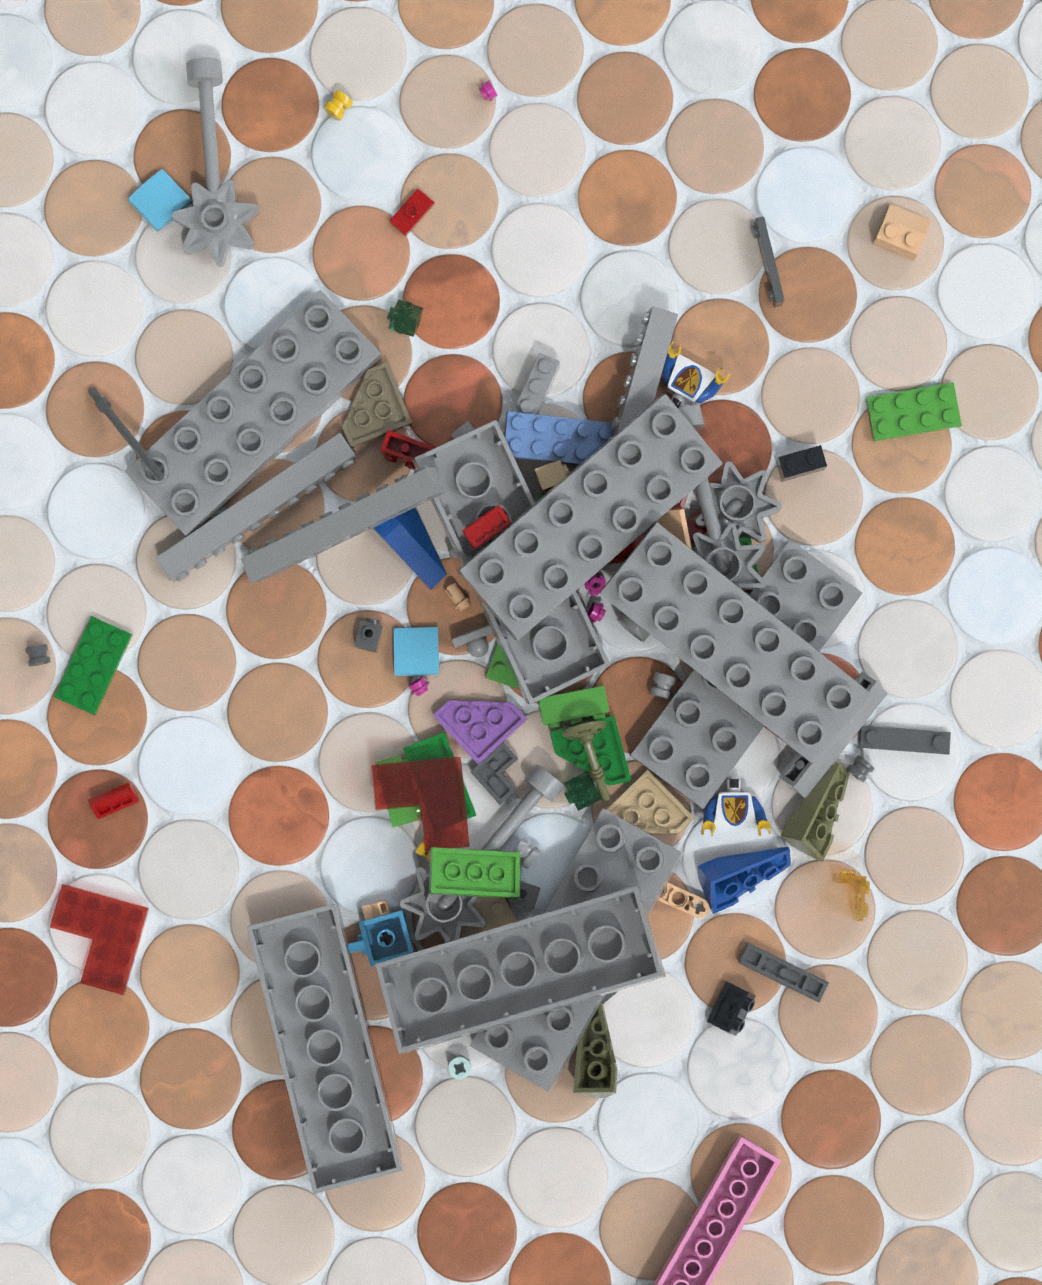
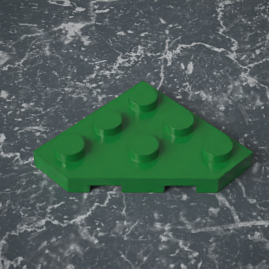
(607, 749)

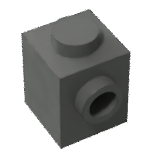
(369, 635)
(528, 895)

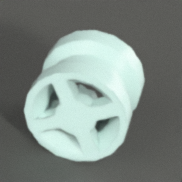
(461, 1064)

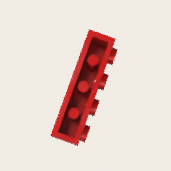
(403, 448)

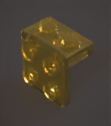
(861, 888)

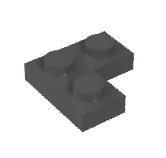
(490, 773)

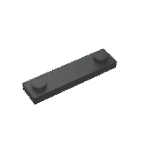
(760, 232)
(905, 740)
(783, 972)

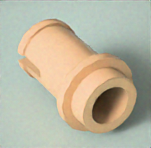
(458, 597)

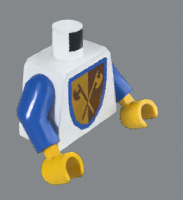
(689, 380)
(734, 811)

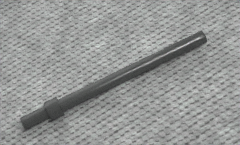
(104, 406)

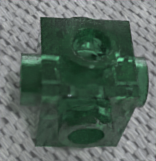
(405, 317)
(581, 791)

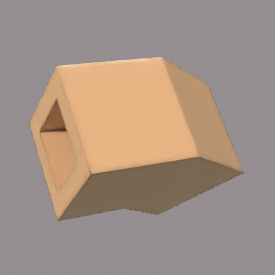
(375, 910)

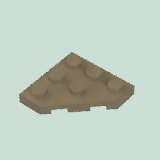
(375, 407)

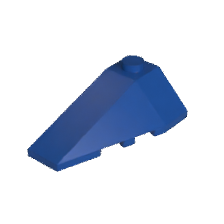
(413, 545)
(733, 875)

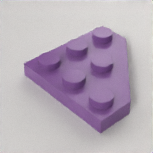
(479, 724)

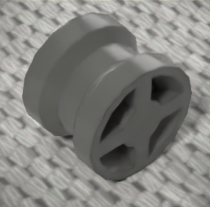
(37, 655)
(860, 768)

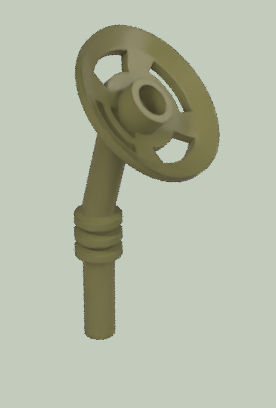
(585, 734)

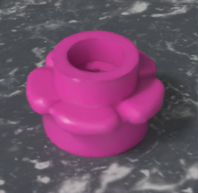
(487, 91)
(589, 585)
(596, 612)
(418, 686)

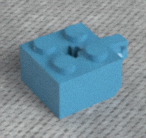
(370, 940)

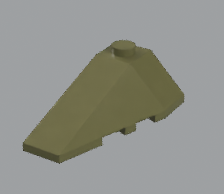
(813, 820)
(595, 1060)

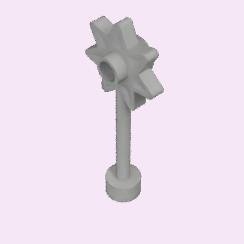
(216, 217)
(737, 503)
(724, 549)
(452, 912)

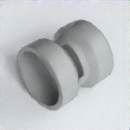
(662, 686)
(526, 852)

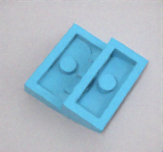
(159, 199)
(416, 651)

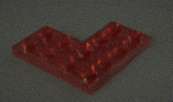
(433, 786)
(115, 932)

